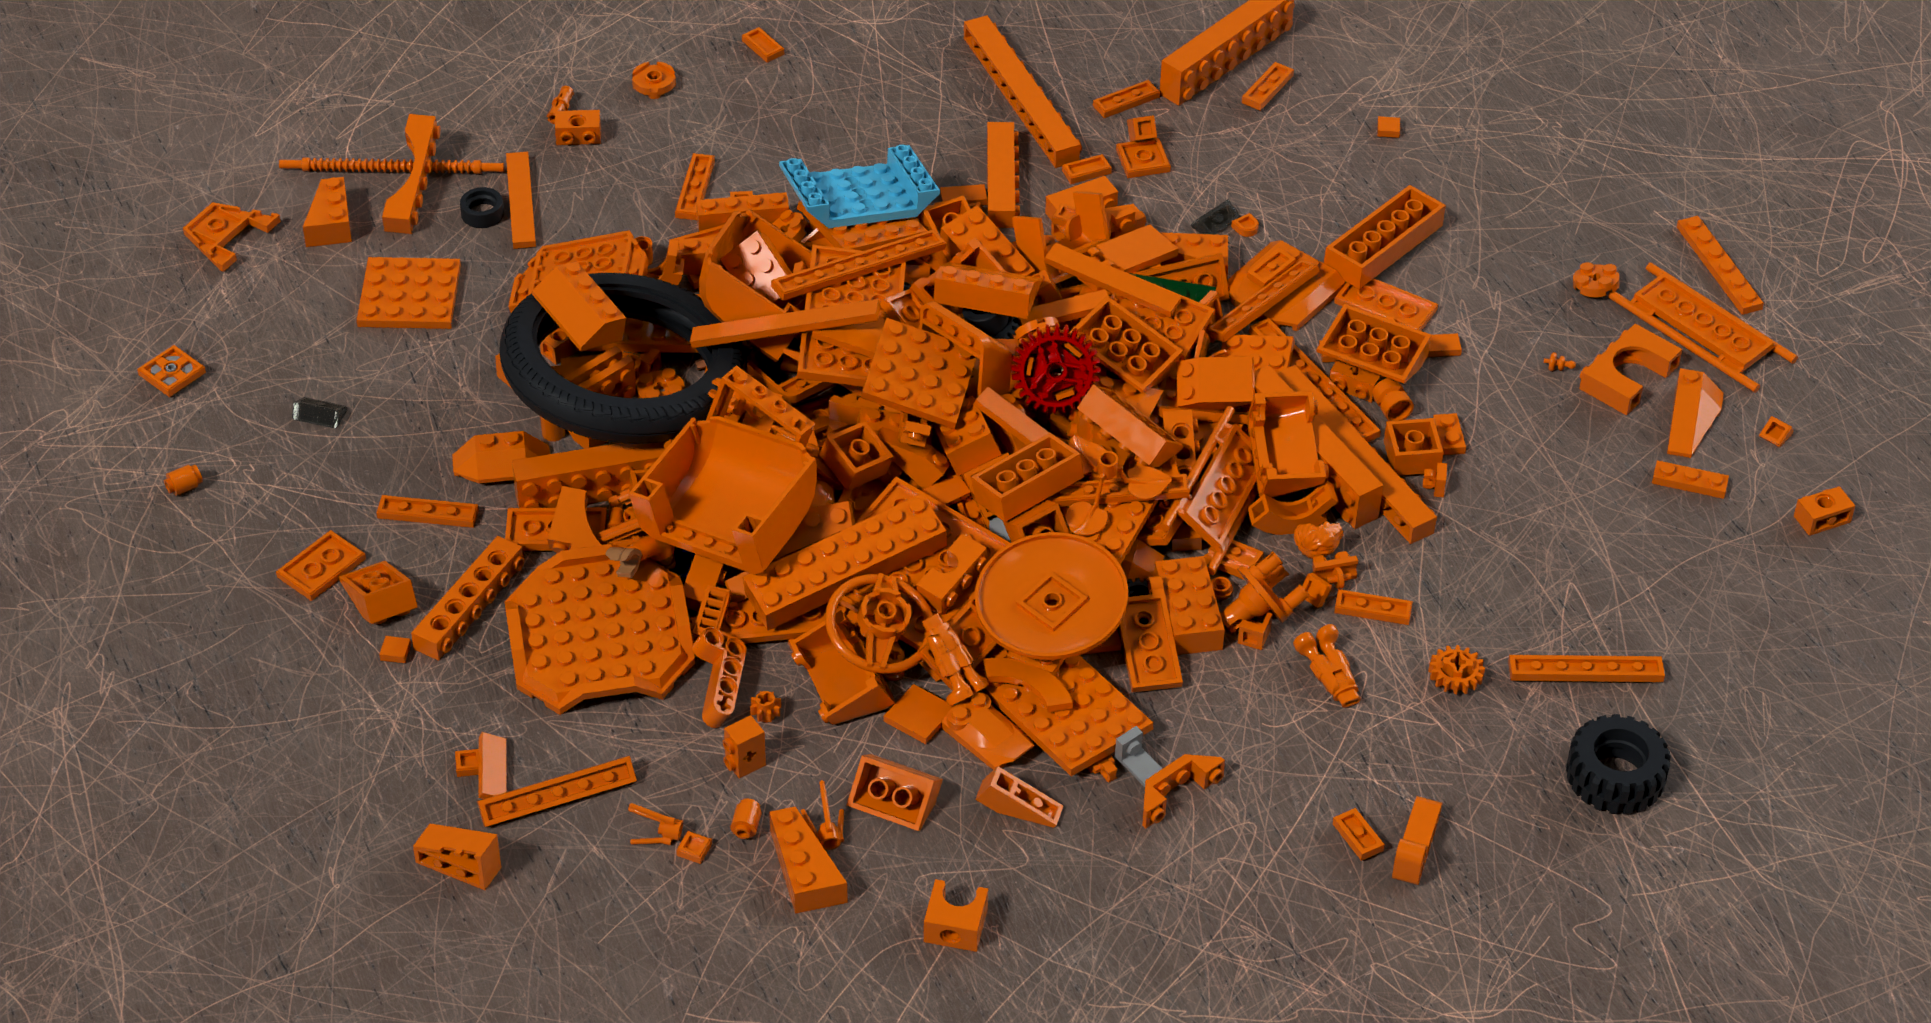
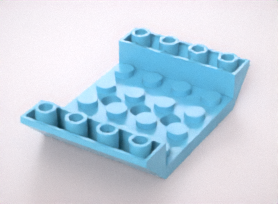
(864, 193)

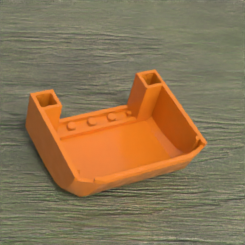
(731, 298)
(727, 492)

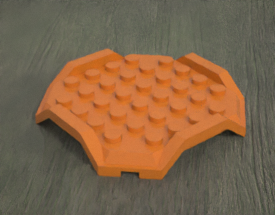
(597, 634)

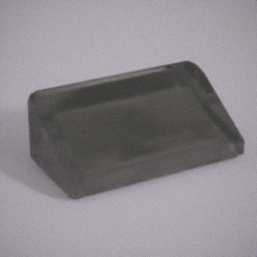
(1216, 219)
(318, 412)

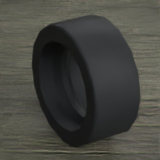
(486, 218)

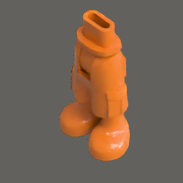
(950, 657)
(1332, 668)

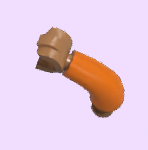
(639, 551)

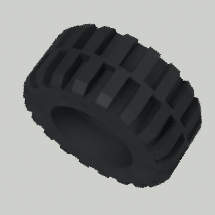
(1613, 788)

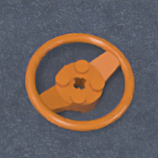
(878, 629)

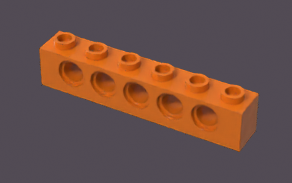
(1182, 424)
(467, 598)

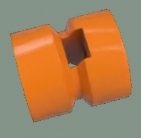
(1392, 400)

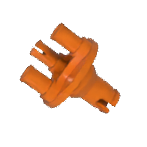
(1258, 596)

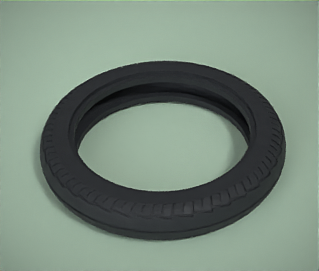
(604, 415)

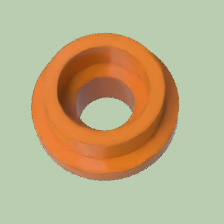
(1222, 588)

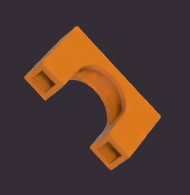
(1634, 347)

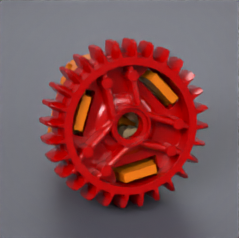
(1055, 367)

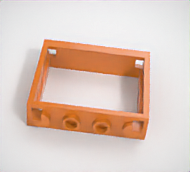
(762, 398)

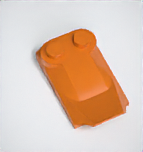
(986, 731)

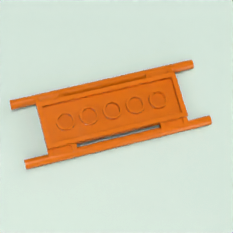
(1703, 321)
(1222, 493)

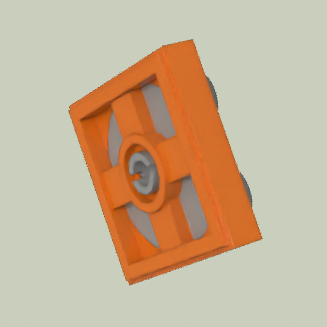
(171, 371)

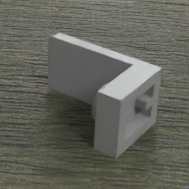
(1134, 757)

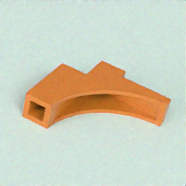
(570, 522)

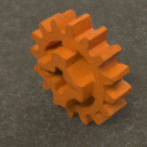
(1456, 669)

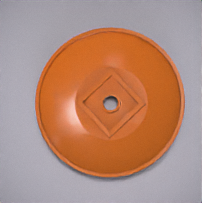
(1051, 567)

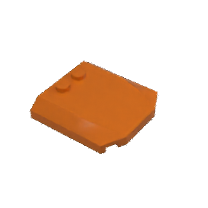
(1299, 305)

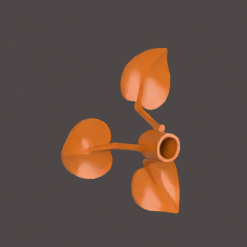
(1143, 482)

